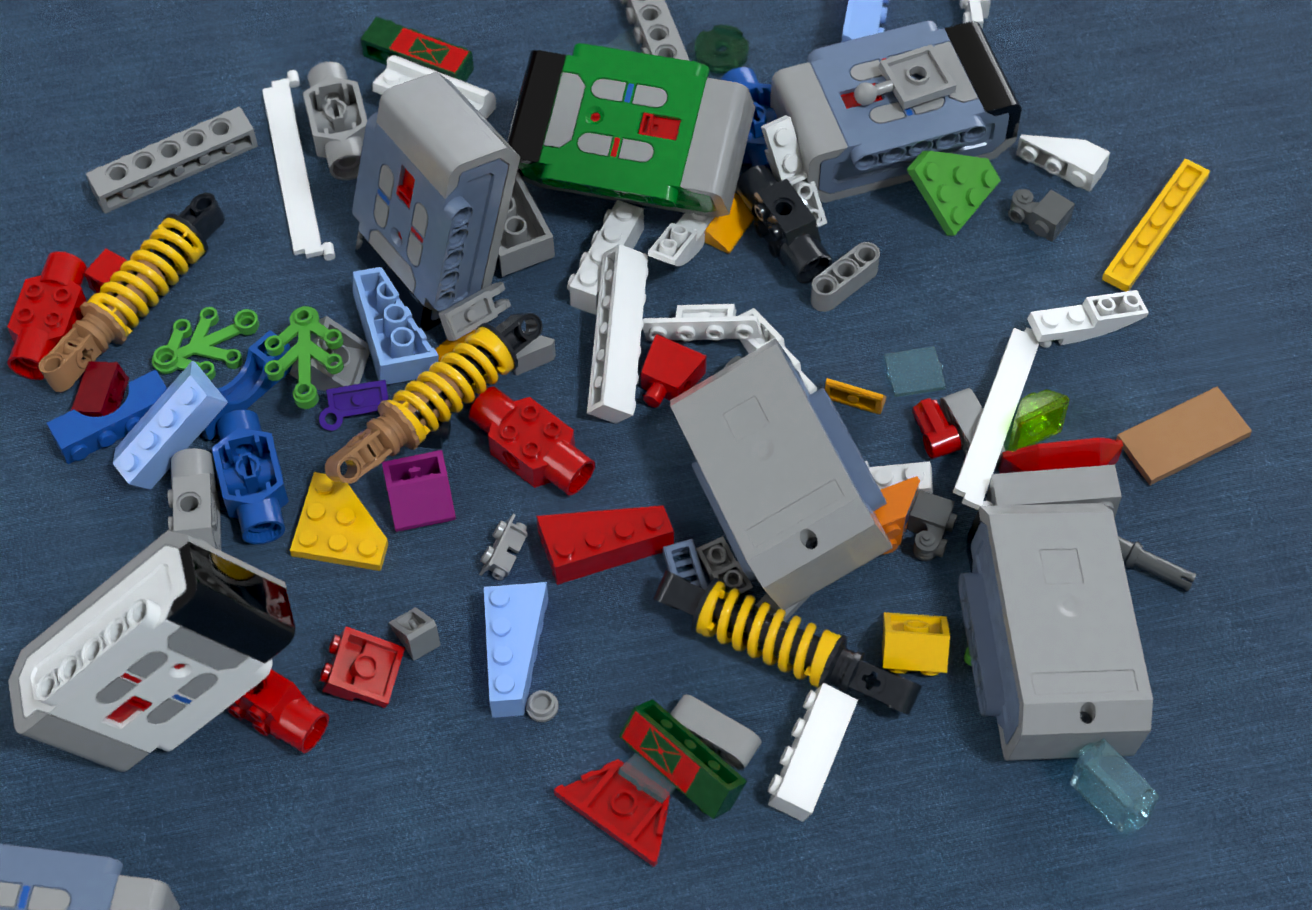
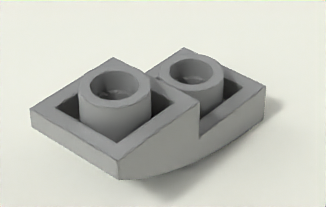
(720, 563)

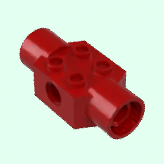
(45, 312)
(531, 441)
(283, 711)

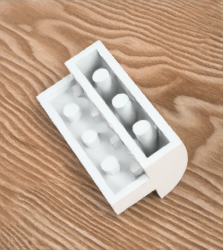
(402, 70)

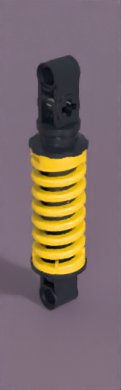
(768, 635)

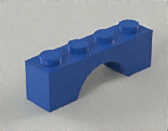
(249, 383)
(81, 435)

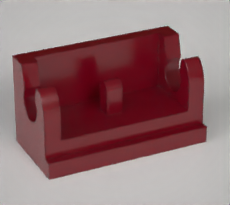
(100, 389)

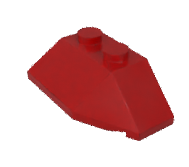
(1062, 455)

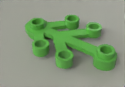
(202, 344)
(303, 351)

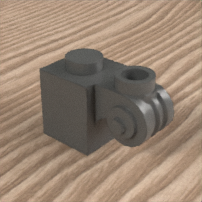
(1044, 217)
(931, 519)

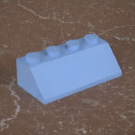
(864, 18)
(168, 427)

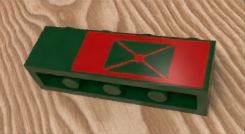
(387, 39)
(682, 759)

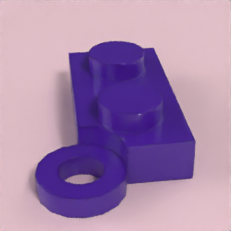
(353, 401)

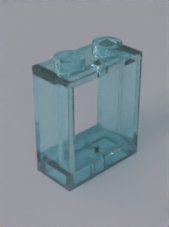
(1113, 788)

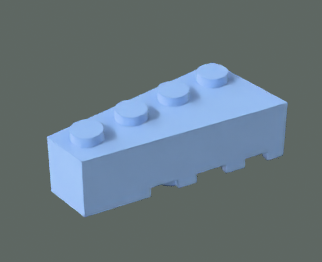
(393, 338)
(512, 636)

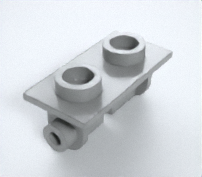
(507, 536)

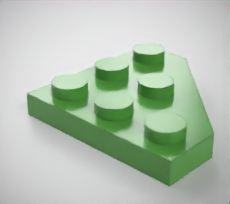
(953, 185)

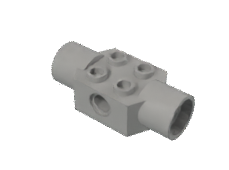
(336, 118)
(195, 497)

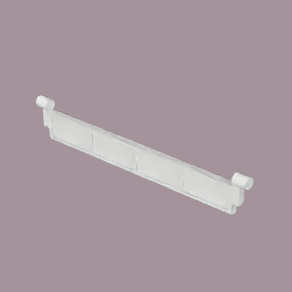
(292, 169)
(996, 417)

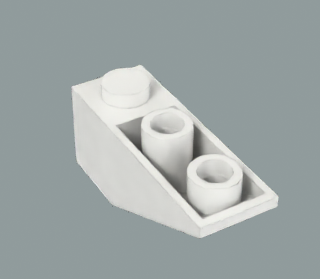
(1068, 158)

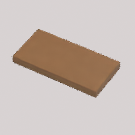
(1184, 435)

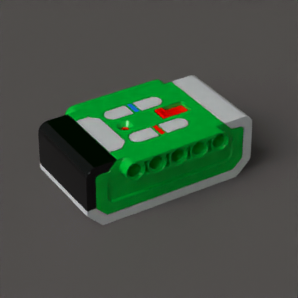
(631, 129)

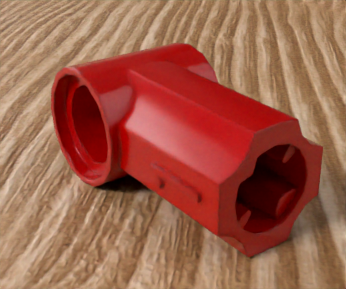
(938, 435)

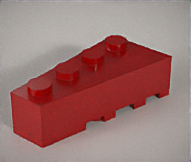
(602, 539)

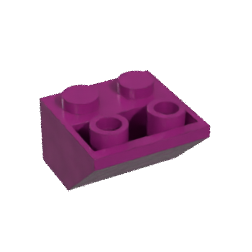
(418, 490)

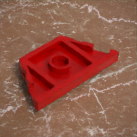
(619, 809)

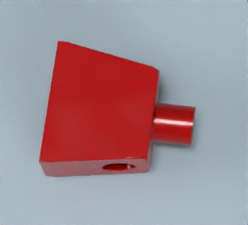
(670, 370)

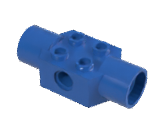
(763, 114)
(250, 476)

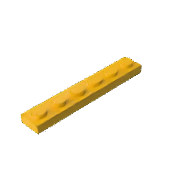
(1155, 225)

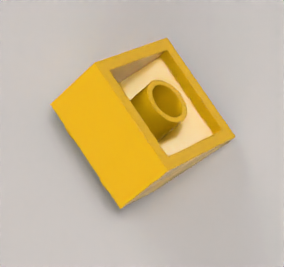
(915, 643)

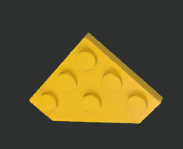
(337, 527)

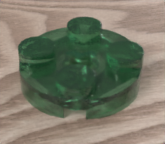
(722, 35)

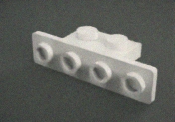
(703, 323)

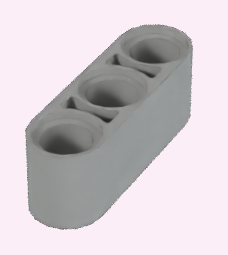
(858, 268)
(963, 412)
(720, 733)

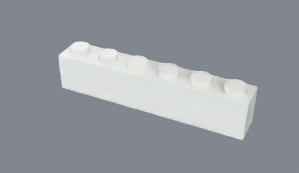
(618, 334)

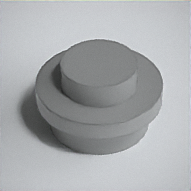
(542, 706)

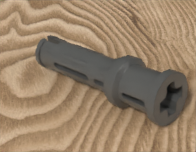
(1135, 555)

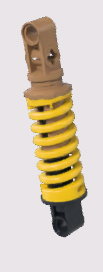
(132, 288)
(434, 394)

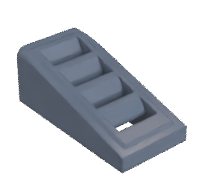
(683, 548)

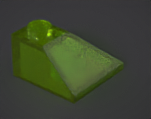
(1038, 418)

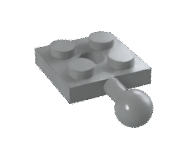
(908, 90)

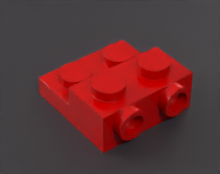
(361, 667)

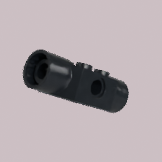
(784, 223)

